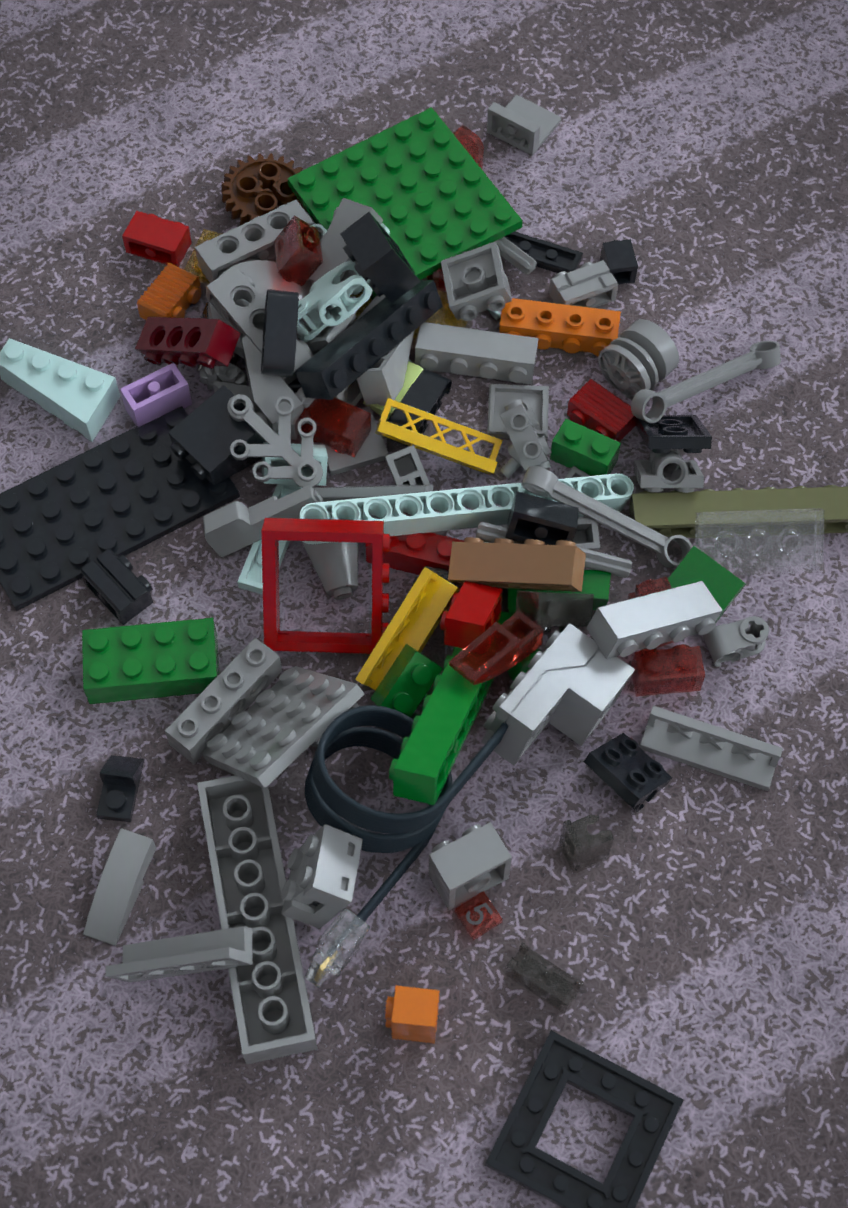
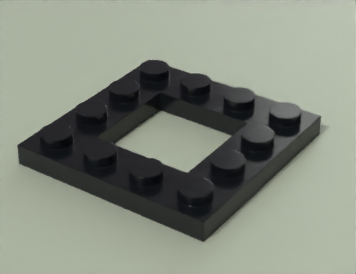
(568, 1062)

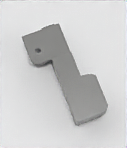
(239, 526)

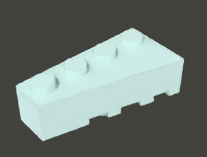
(60, 386)

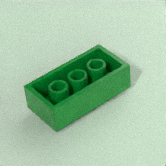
(149, 660)

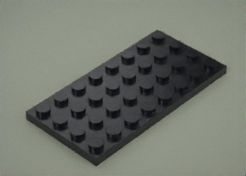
(99, 501)

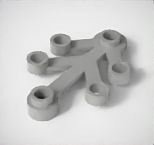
(278, 444)

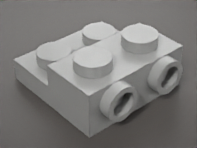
(476, 282)

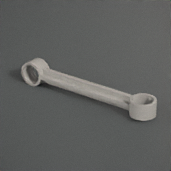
(761, 356)
(546, 484)

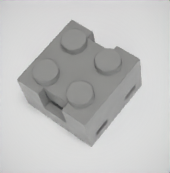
(321, 876)

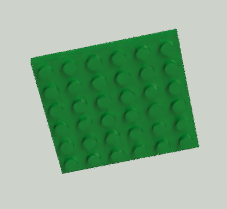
(419, 185)

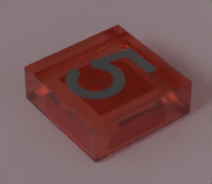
(478, 915)

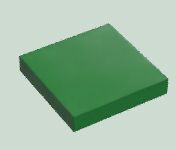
(719, 581)

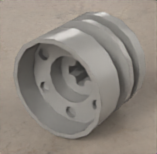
(638, 358)

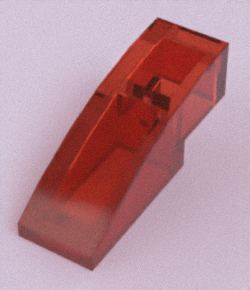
(498, 649)

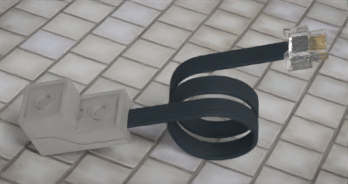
(565, 686)

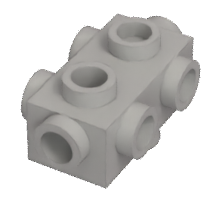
(526, 446)

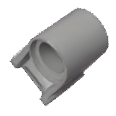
(732, 642)

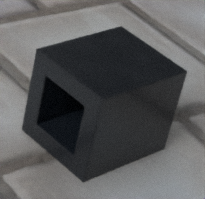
(620, 260)

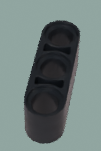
(279, 333)
(423, 395)

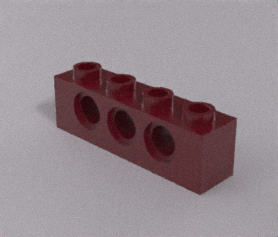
(187, 341)

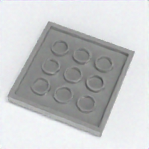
(280, 725)

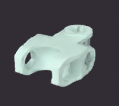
(330, 301)

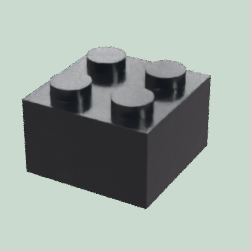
(378, 258)

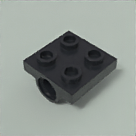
(628, 770)

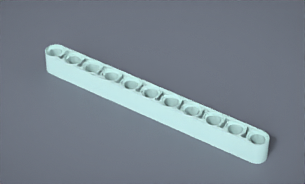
(451, 503)

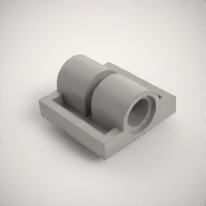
(681, 474)

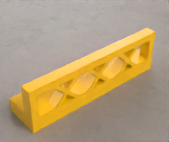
(434, 446)
(410, 625)

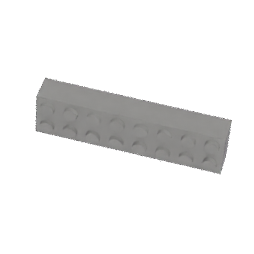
(248, 886)

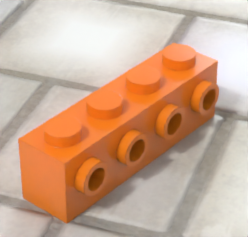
(561, 325)

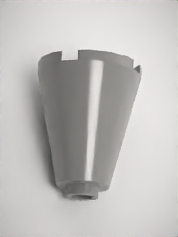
(335, 566)

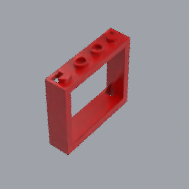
(325, 531)

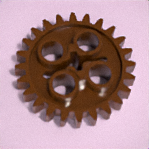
(258, 187)

